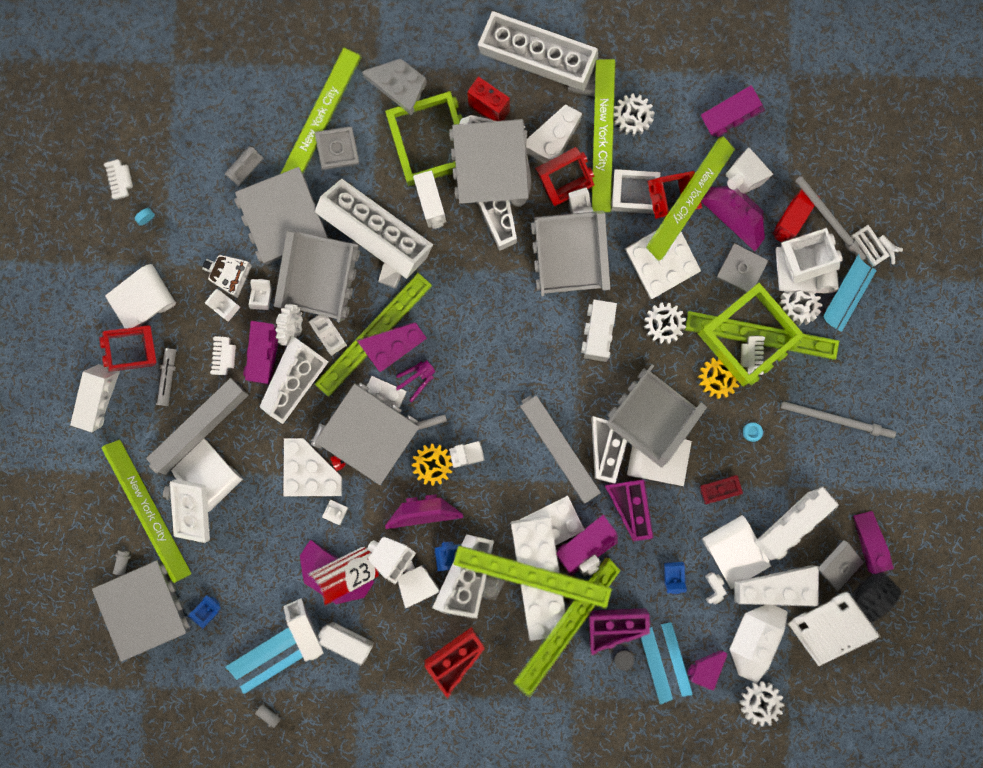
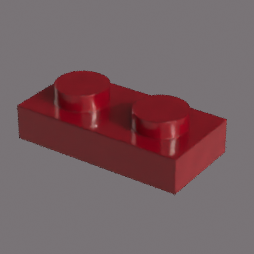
(721, 489)

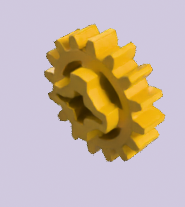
(722, 386)
(436, 456)

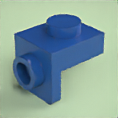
(445, 555)
(675, 577)
(205, 611)

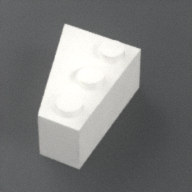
(599, 330)

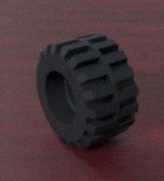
(876, 596)

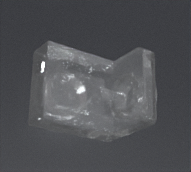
(492, 587)

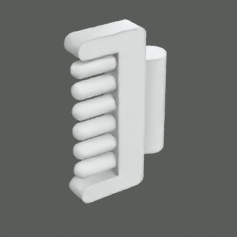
(123, 179)
(748, 353)
(226, 356)

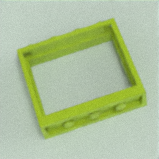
(419, 105)
(727, 358)

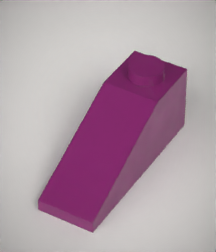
(872, 543)

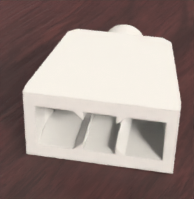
(747, 172)
(390, 558)
(416, 585)

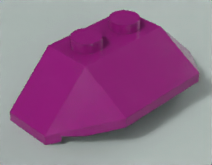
(738, 213)
(422, 512)
(316, 557)

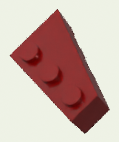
(453, 660)

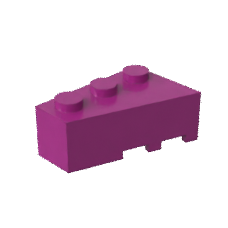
(733, 112)
(391, 345)
(261, 353)
(633, 507)
(592, 541)
(616, 626)

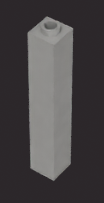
(197, 427)
(559, 448)

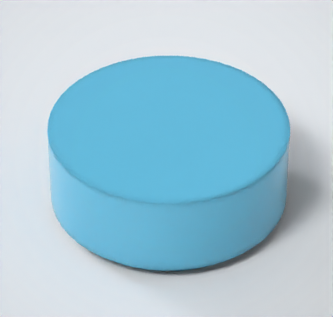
(144, 216)
(752, 432)

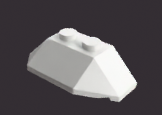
(757, 640)

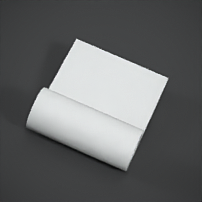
(821, 284)
(140, 297)
(208, 468)
(672, 472)
(735, 551)

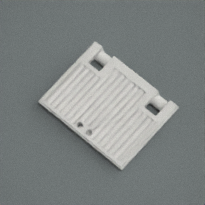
(833, 629)

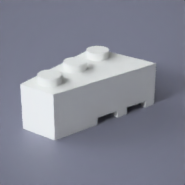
(553, 135)
(93, 397)
(607, 450)

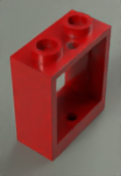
(490, 105)
(561, 194)
(658, 194)
(793, 217)
(148, 344)

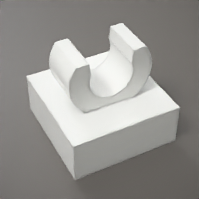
(335, 512)

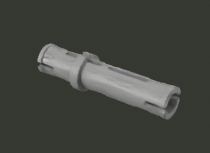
(166, 376)

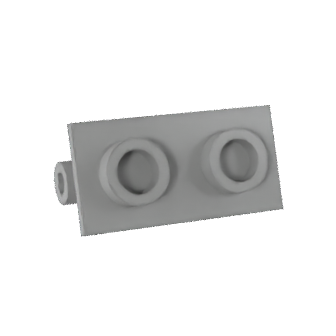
(244, 165)

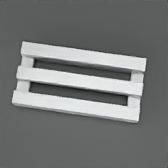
(876, 241)

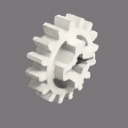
(641, 110)
(798, 312)
(288, 323)
(671, 328)
(770, 701)

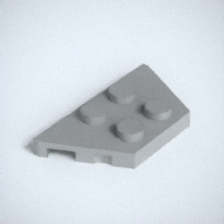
(398, 82)

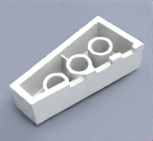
(499, 221)
(796, 523)
(464, 587)
(782, 588)

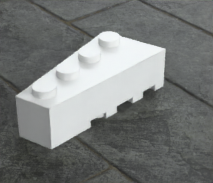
(292, 379)

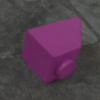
(707, 669)

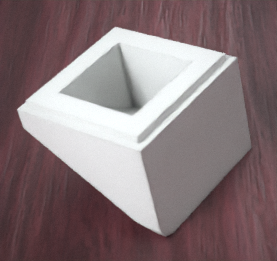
(389, 276)

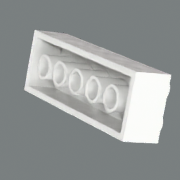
(538, 51)
(373, 228)
(536, 547)

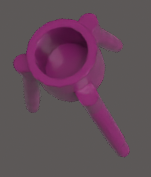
(423, 370)

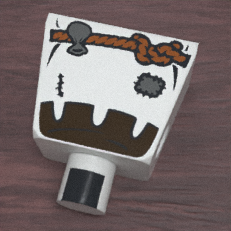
(228, 273)

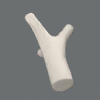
(891, 248)

